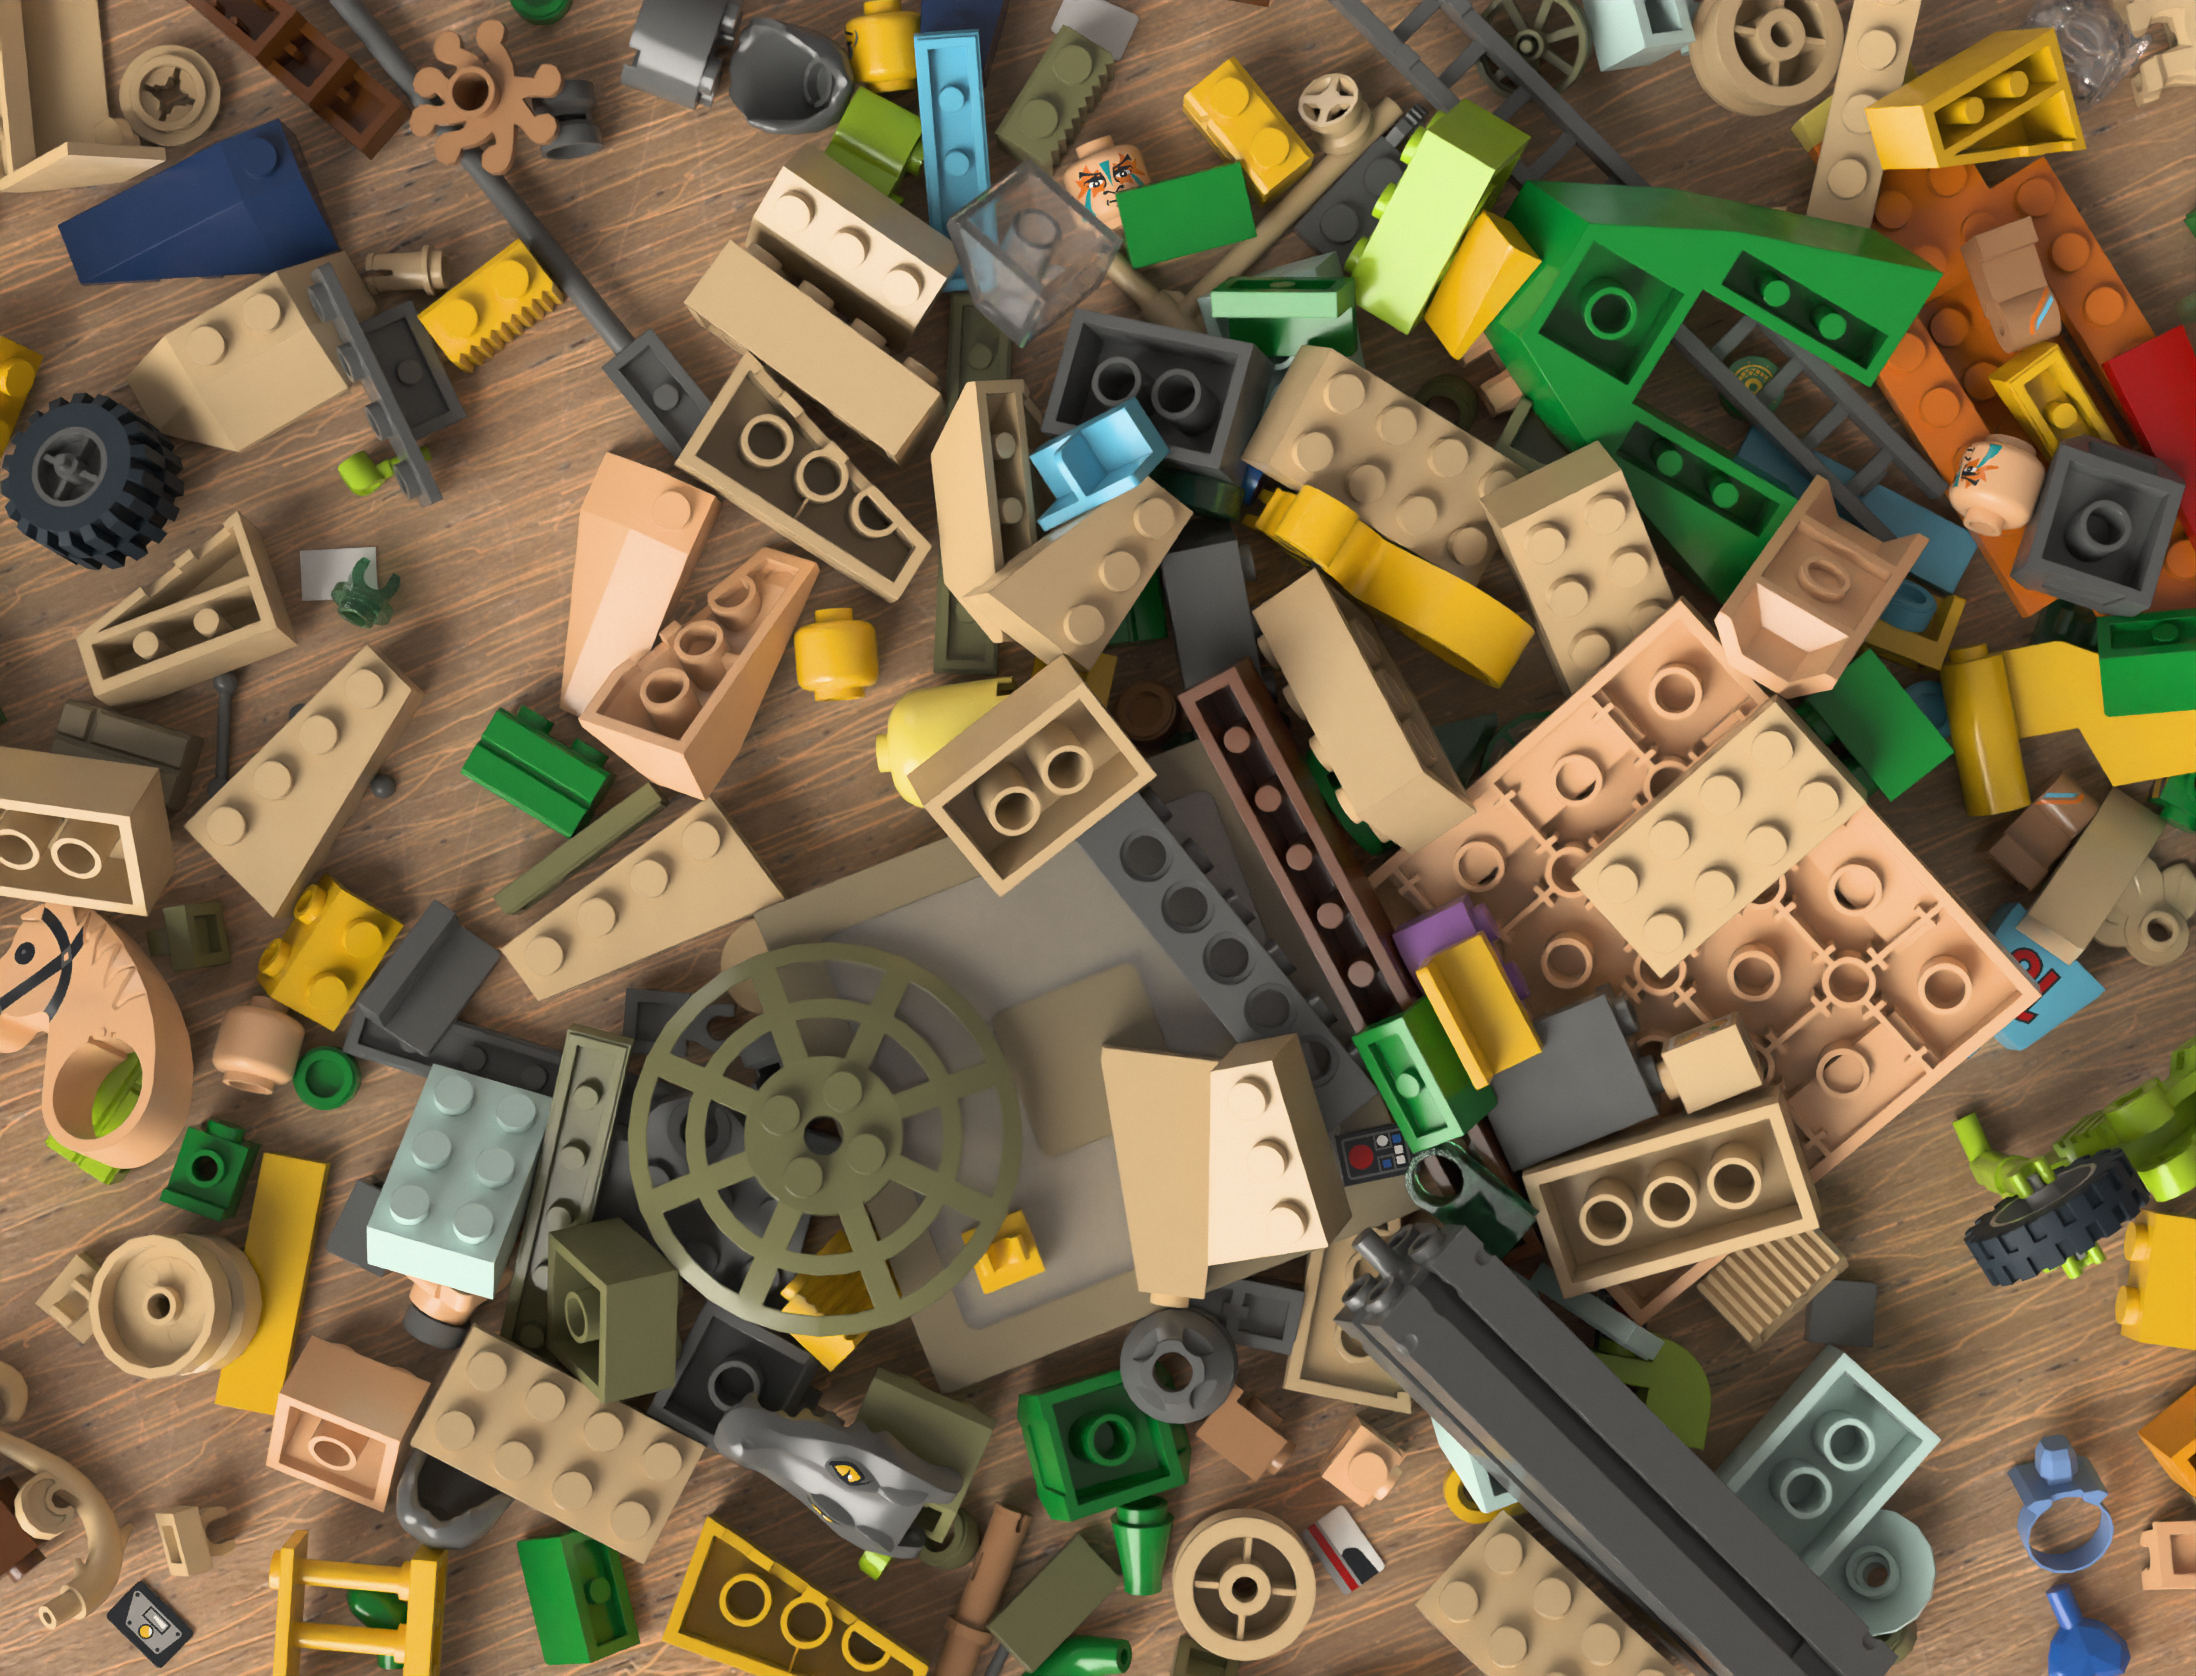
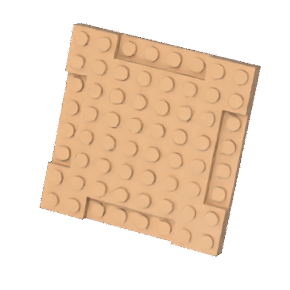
(1844, 970)

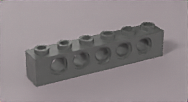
(1345, 1081)

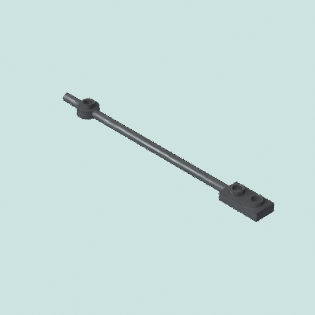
(642, 366)

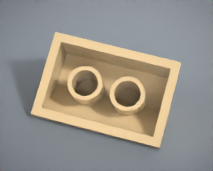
(854, 245)

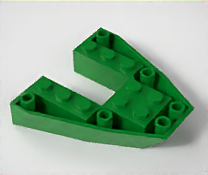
(1615, 290)

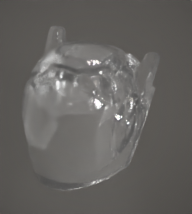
(2093, 45)

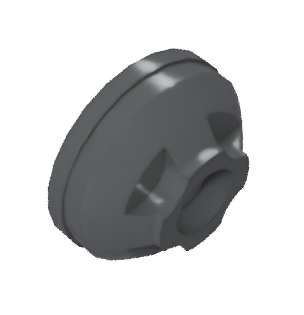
(1202, 1342)

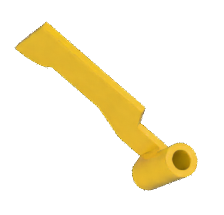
(2042, 691)

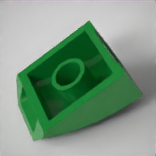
(1097, 1446)

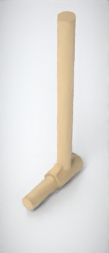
(1182, 310)

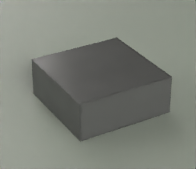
(1842, 1314)

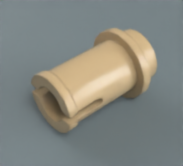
(411, 271)

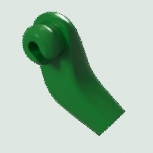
(1087, 1657)

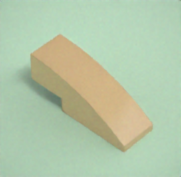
(2092, 876)

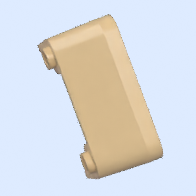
(57, 102)

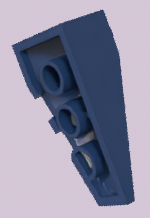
(213, 215)

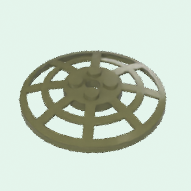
(833, 1182)

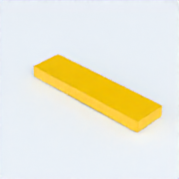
(281, 1253)

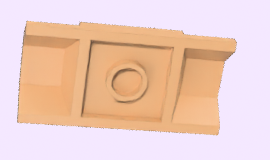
(1812, 597)

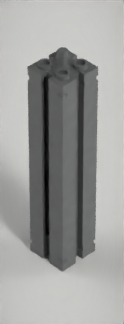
(1595, 1462)

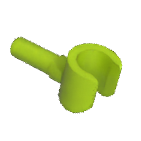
(364, 476)

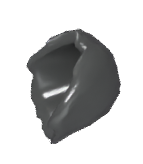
(789, 78)
(446, 1505)

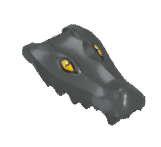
(848, 1476)

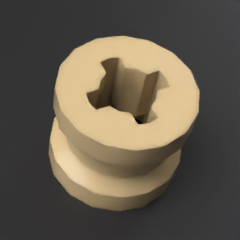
(1336, 114)

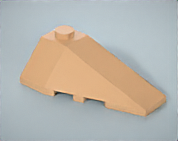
(630, 569)
(696, 693)

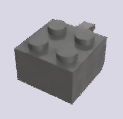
(727, 1361)

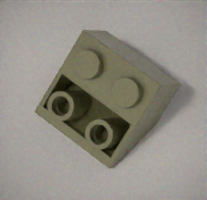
(934, 1430)

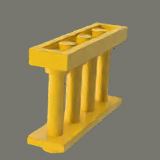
(417, 1581)

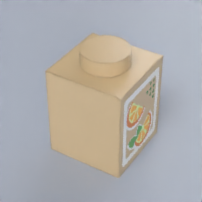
(1710, 1063)

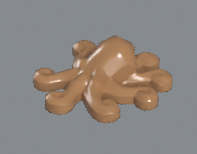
(483, 98)

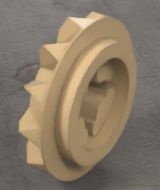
(159, 70)

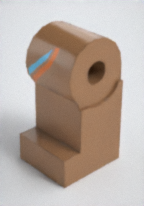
(2012, 285)
(2038, 833)

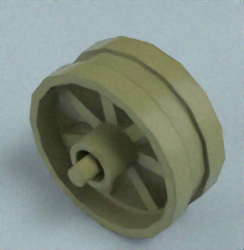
(1536, 42)

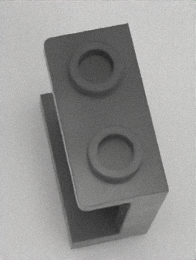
(1580, 1084)

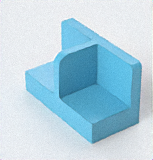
(1098, 461)

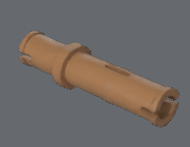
(983, 1592)

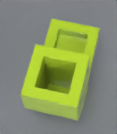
(1669, 1385)

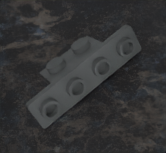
(399, 375)

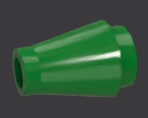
(1142, 1541)

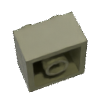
(612, 1309)

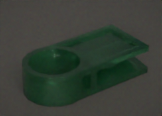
(1482, 1205)

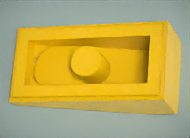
(1479, 281)
(2048, 398)

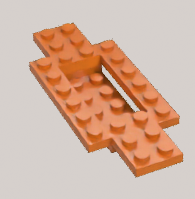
(1945, 358)

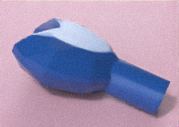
(2082, 1643)

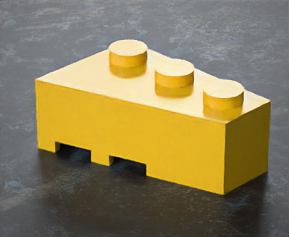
(1981, 106)

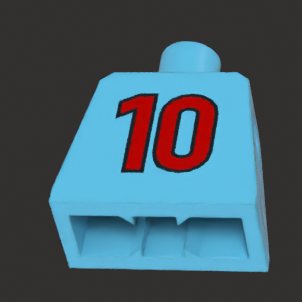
(2062, 986)

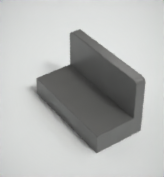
(429, 980)

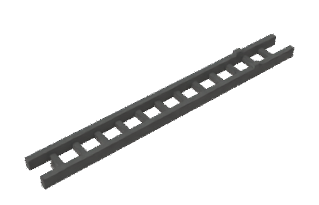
(1708, 362)

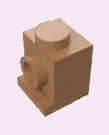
(1247, 1434)

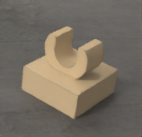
(70, 1295)
(186, 1540)

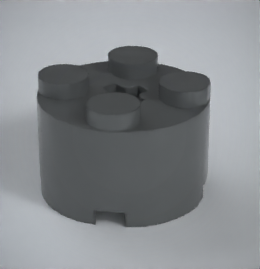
(680, 47)

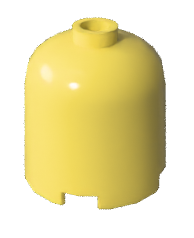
(929, 720)

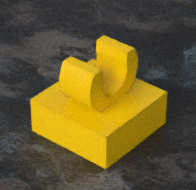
(1010, 1256)

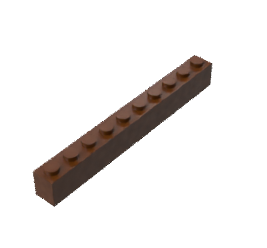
(1322, 881)

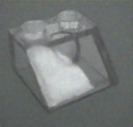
(1030, 252)

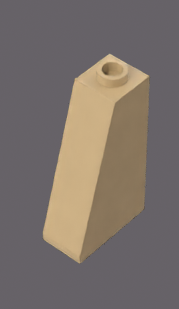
(1163, 1163)

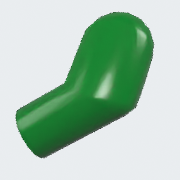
(378, 1611)

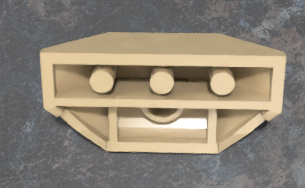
(250, 361)
(988, 486)

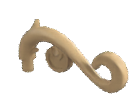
(43, 1520)

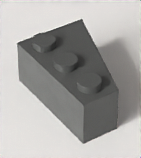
(1209, 602)

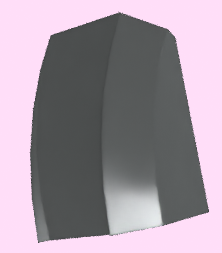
(2100, 527)

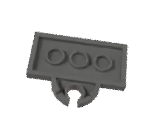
(691, 1222)

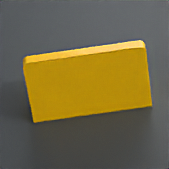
(1478, 1008)

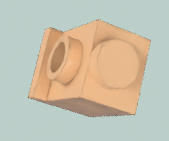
(1362, 1463)

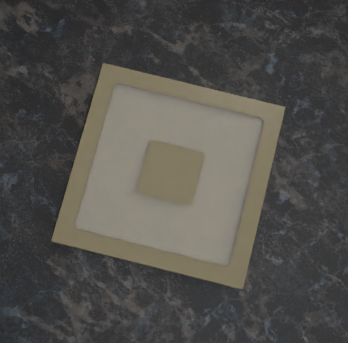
(1052, 979)

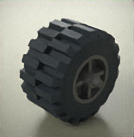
(92, 481)

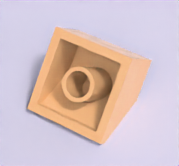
(346, 1422)

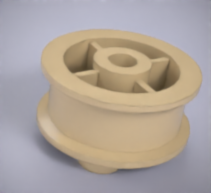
(1765, 52)
(1236, 1546)

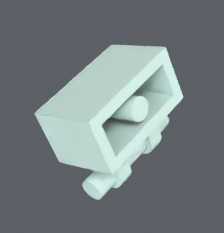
(1639, 30)

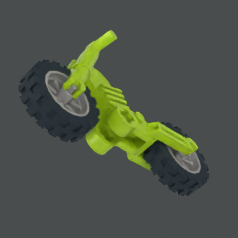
(2089, 1181)

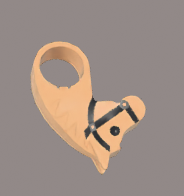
(97, 1002)

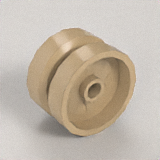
(175, 1304)

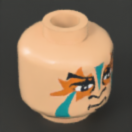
(1103, 171)
(1997, 484)

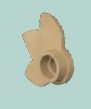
(2152, 898)

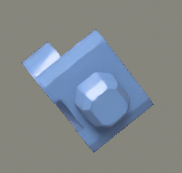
(2051, 1477)

